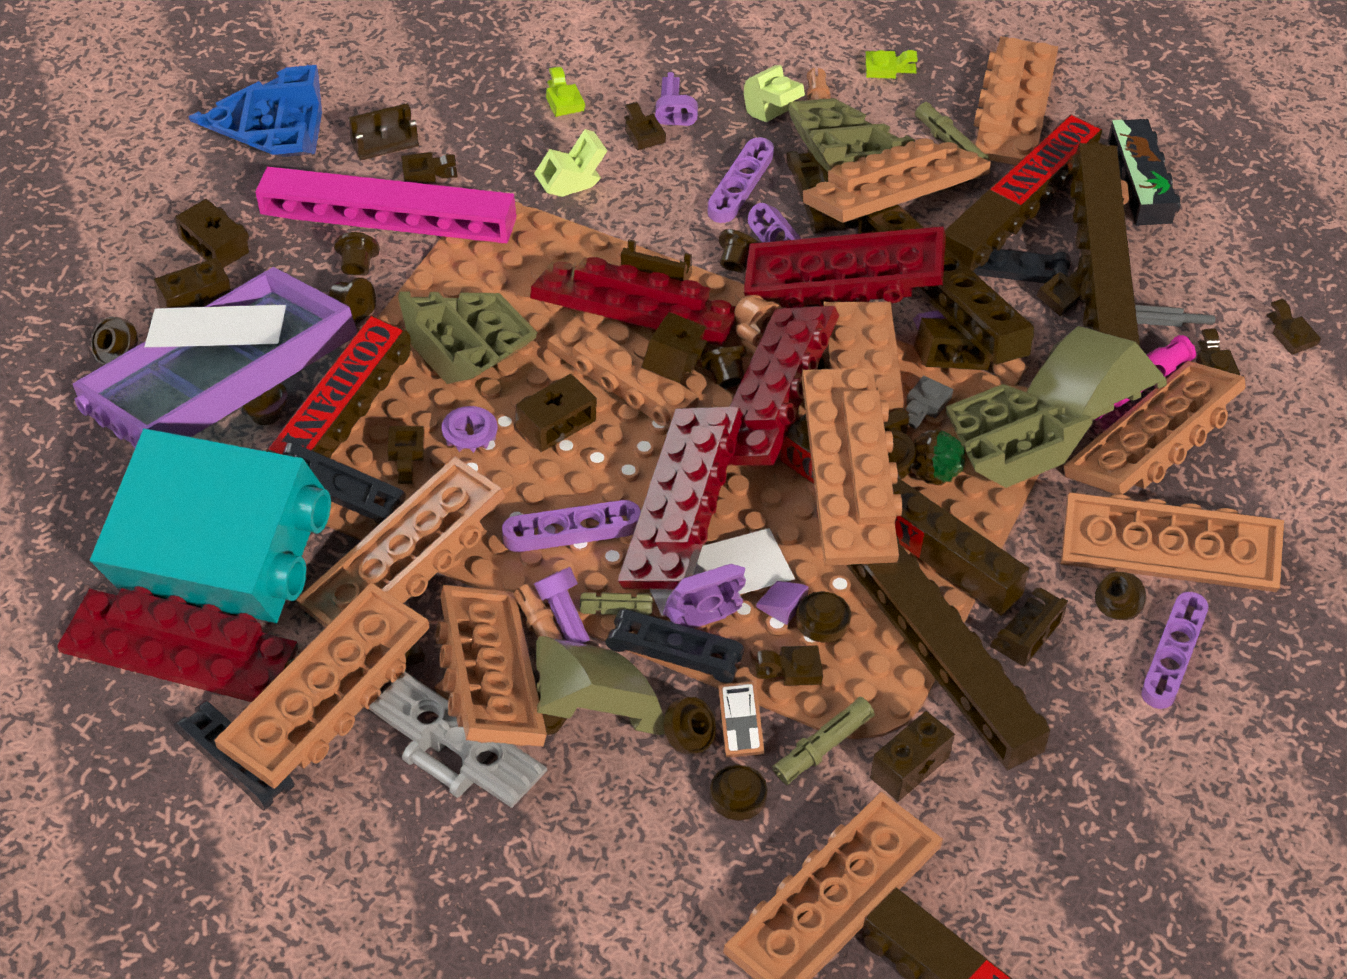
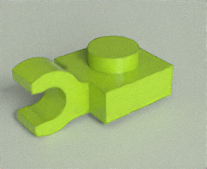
(886, 65)
(561, 97)

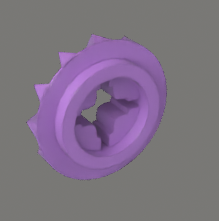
(480, 420)

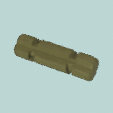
(613, 602)

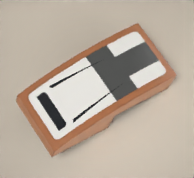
(741, 719)

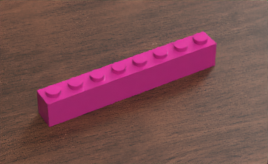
(387, 204)

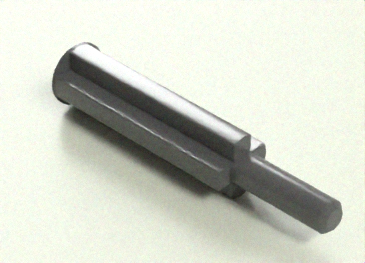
(1169, 316)

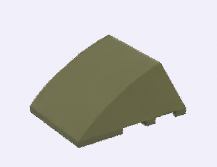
(839, 132)
(464, 333)
(1093, 372)
(1013, 434)
(594, 680)

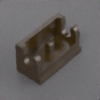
(383, 131)
(650, 264)
(1030, 627)

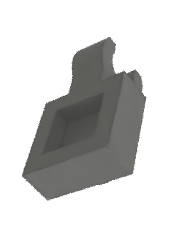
(925, 399)

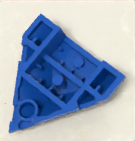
(274, 116)

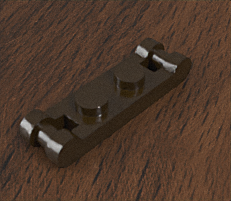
(807, 174)

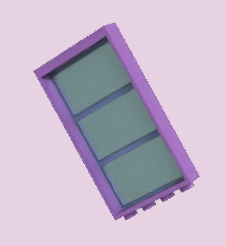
(196, 386)

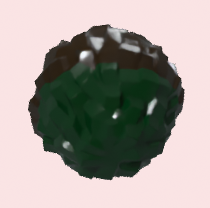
(938, 457)

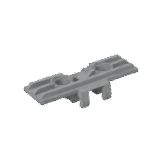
(505, 779)

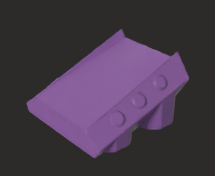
(706, 596)

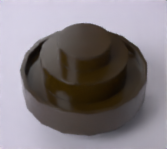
(112, 339)
(823, 616)
(689, 725)
(738, 792)

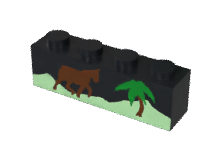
(1144, 170)

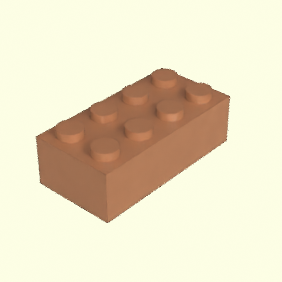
(867, 340)

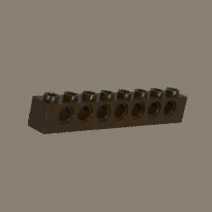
(964, 297)

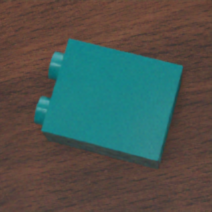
(212, 524)

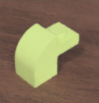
(770, 93)
(572, 172)

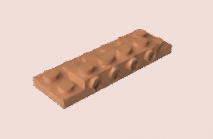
(1014, 99)
(893, 178)
(614, 359)
(1157, 430)
(851, 466)
(1172, 541)
(409, 543)
(488, 667)
(324, 687)
(833, 893)

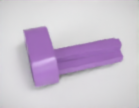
(670, 104)
(555, 591)

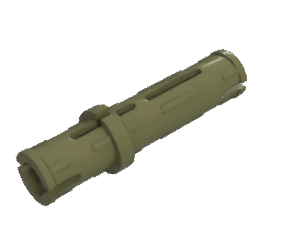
(943, 128)
(811, 750)

